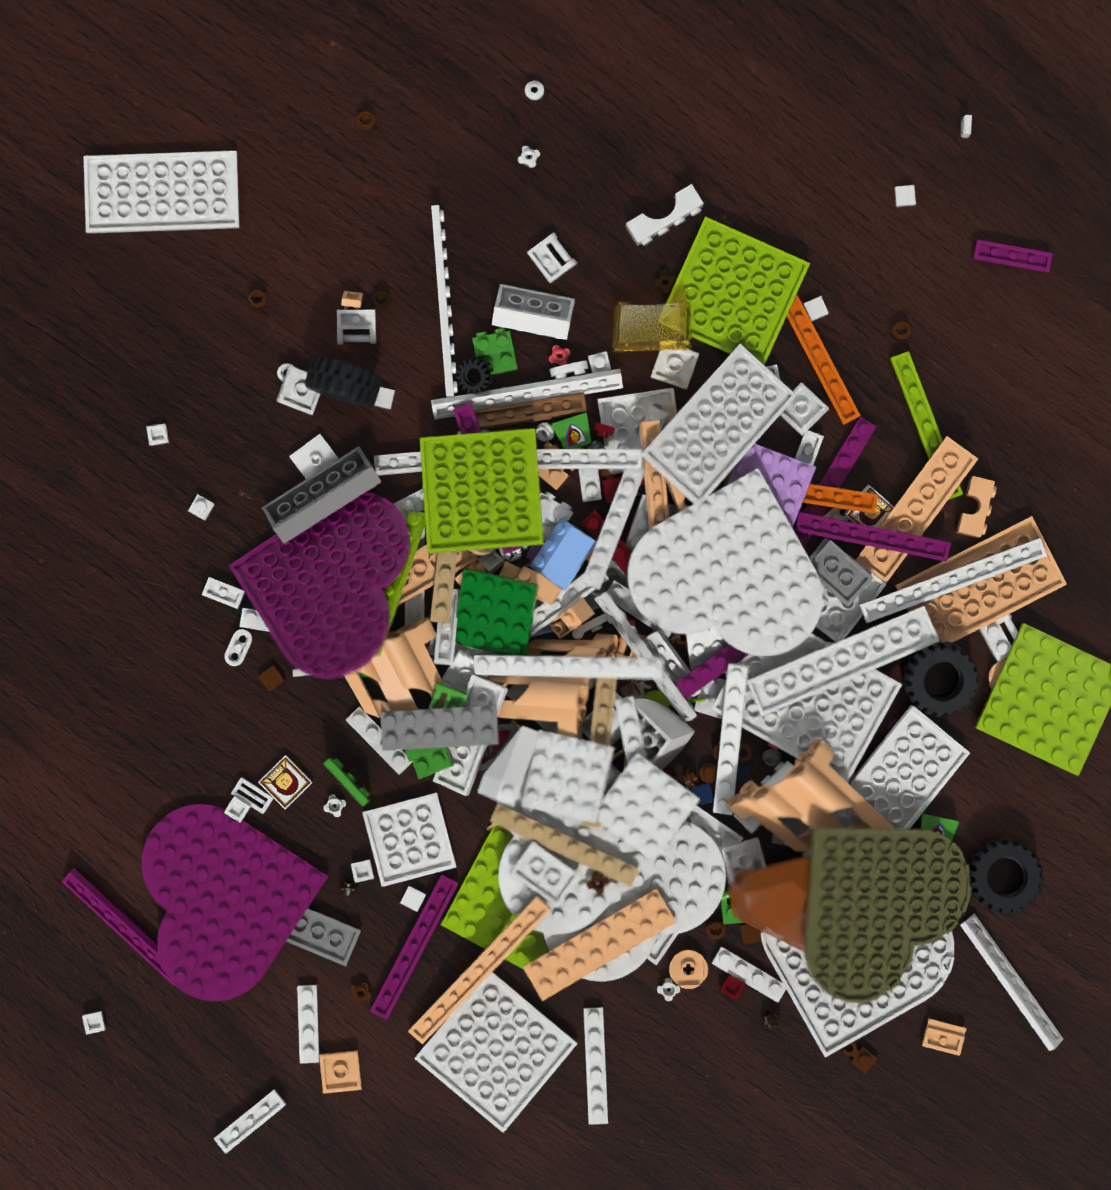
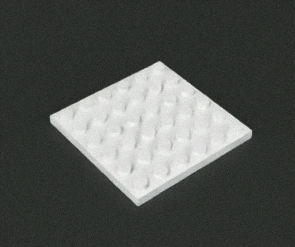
(496, 1051)

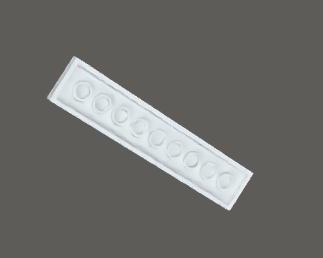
(842, 661)

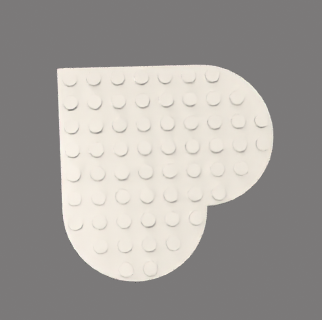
(729, 569)
(691, 883)
(581, 904)
(840, 1022)

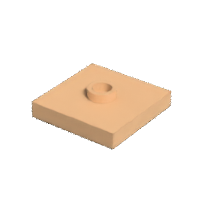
(340, 1071)

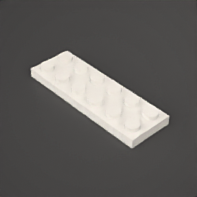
(468, 758)

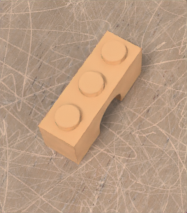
(981, 491)

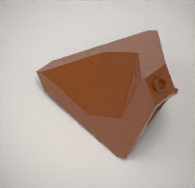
(774, 899)

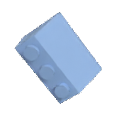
(563, 554)

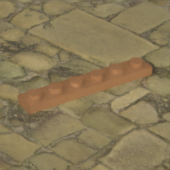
(531, 411)

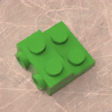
(496, 350)
(429, 760)

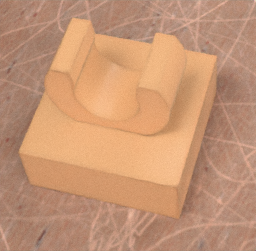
(352, 299)

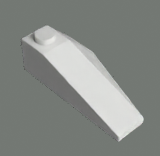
(508, 771)

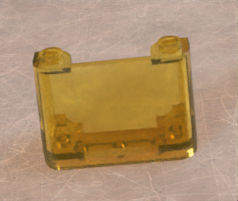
(652, 327)

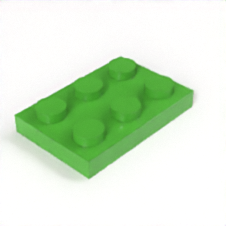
(348, 780)

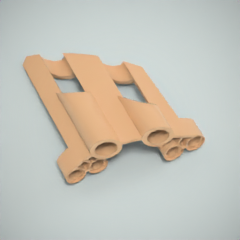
(401, 667)
(556, 697)
(808, 793)

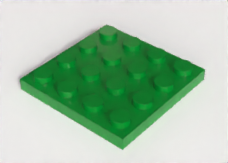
(495, 613)

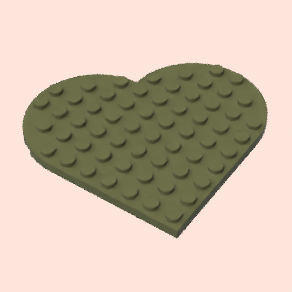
(876, 900)

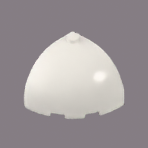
(662, 732)

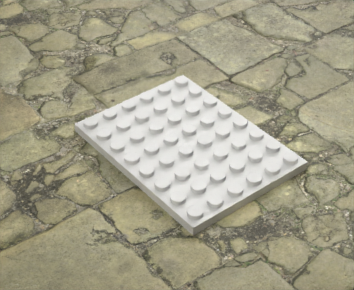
(839, 716)

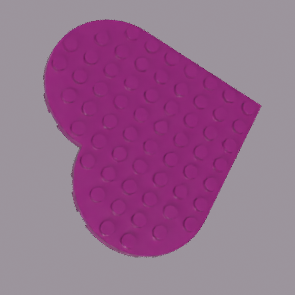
(327, 586)
(226, 899)

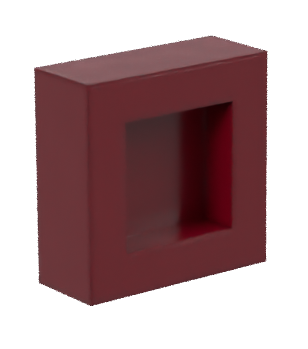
(604, 430)
(732, 987)

